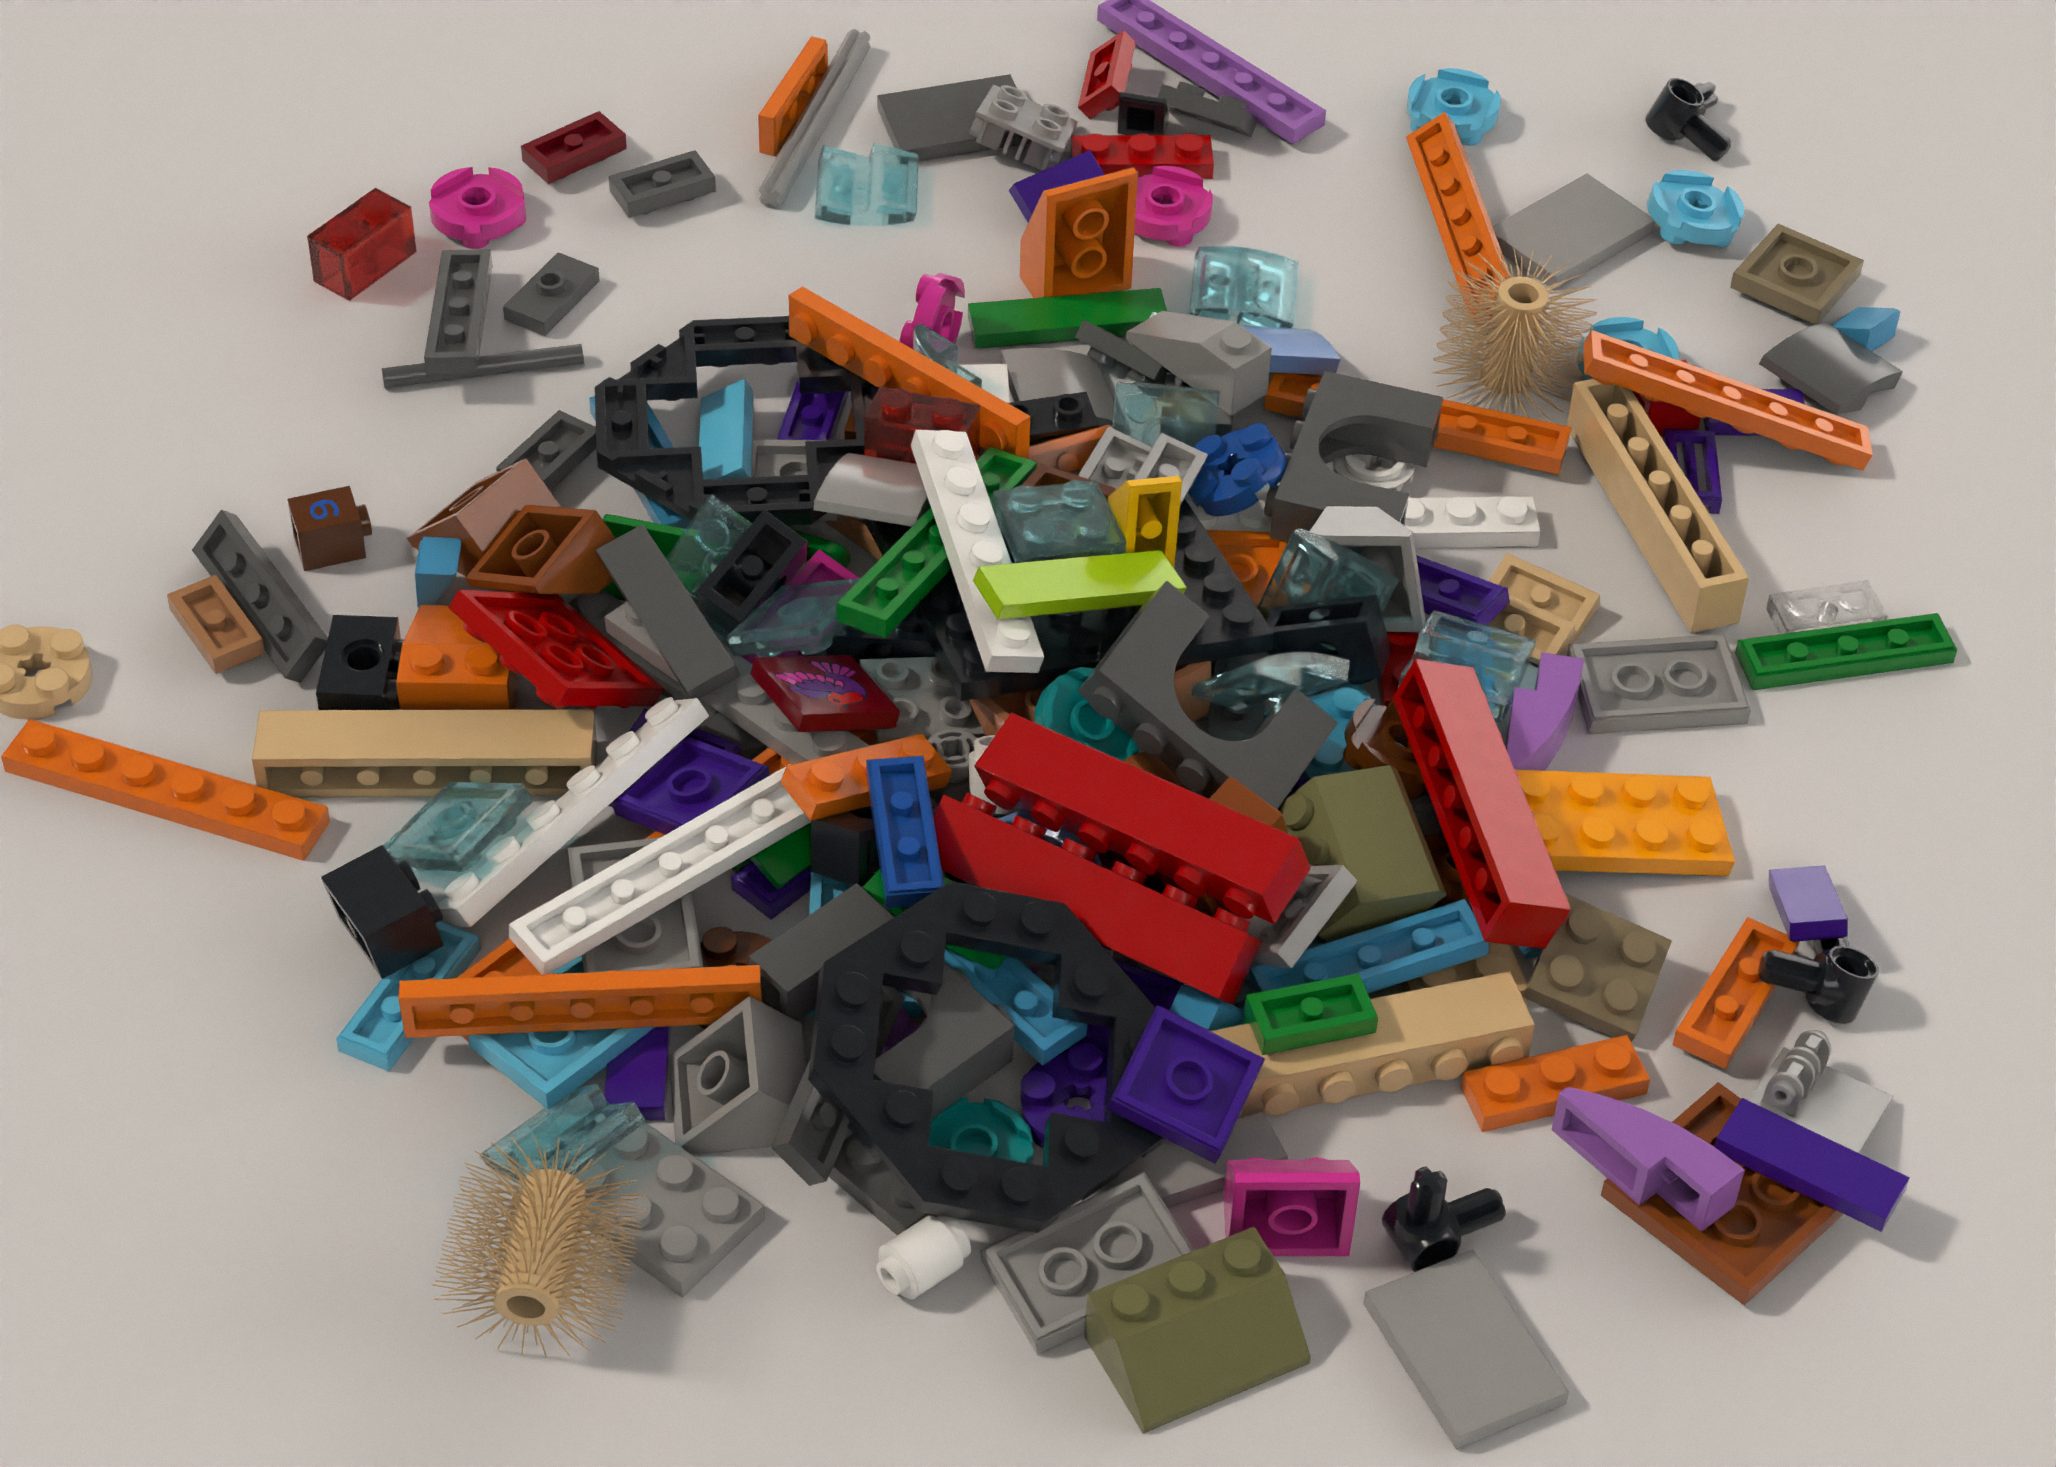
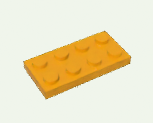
(1629, 822)

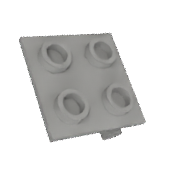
(1010, 110)
(923, 697)
(1819, 1097)

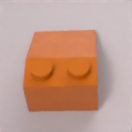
(1081, 237)
(449, 668)

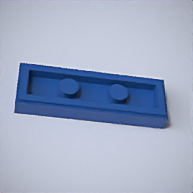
(904, 829)

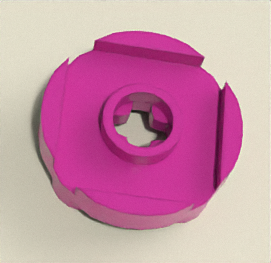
(494, 211)
(1176, 221)
(936, 307)

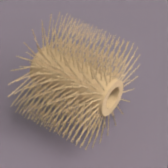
(1514, 335)
(540, 1247)

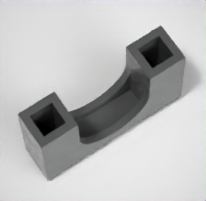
(1343, 420)
(1138, 694)
(952, 1049)

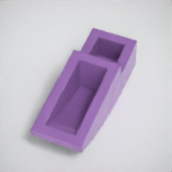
(1543, 715)
(1648, 1155)

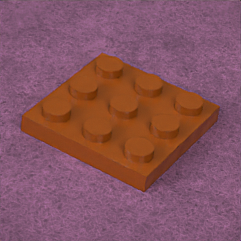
(1751, 1239)

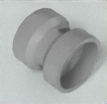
(954, 748)

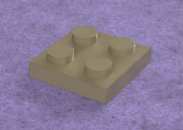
(1797, 274)
(1598, 970)

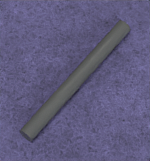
(490, 365)

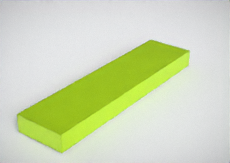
(1074, 583)

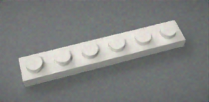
(971, 541)
(557, 822)
(657, 875)

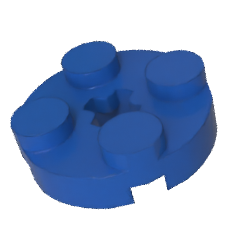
(1237, 469)

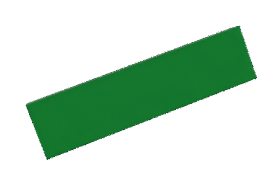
(1059, 316)
(1845, 651)

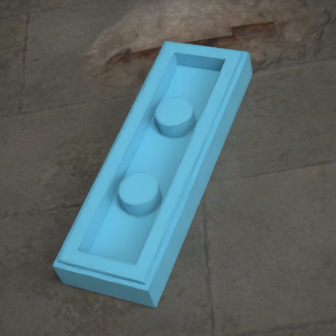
(727, 432)
(377, 1028)

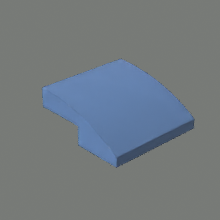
(1297, 350)

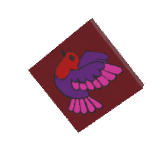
(824, 693)

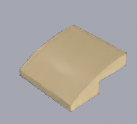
(1542, 606)

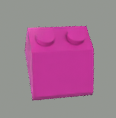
(1293, 1204)

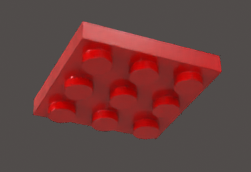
(554, 649)

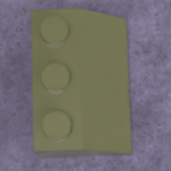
(1371, 830)
(1196, 1329)

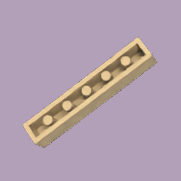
(1658, 505)
(420, 750)
(1416, 1041)

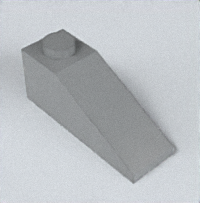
(1208, 355)

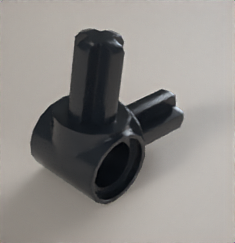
(1681, 113)
(1832, 982)
(1430, 1227)

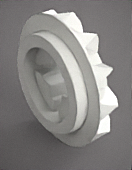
(1390, 476)

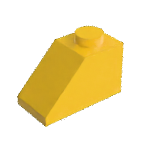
(1148, 514)

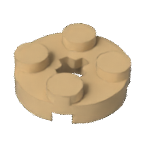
(64, 677)

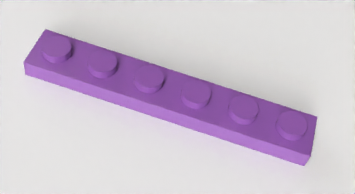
(1213, 66)

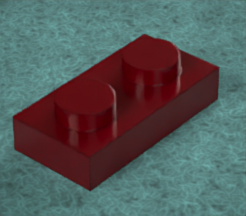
(573, 147)

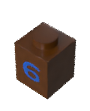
(329, 527)

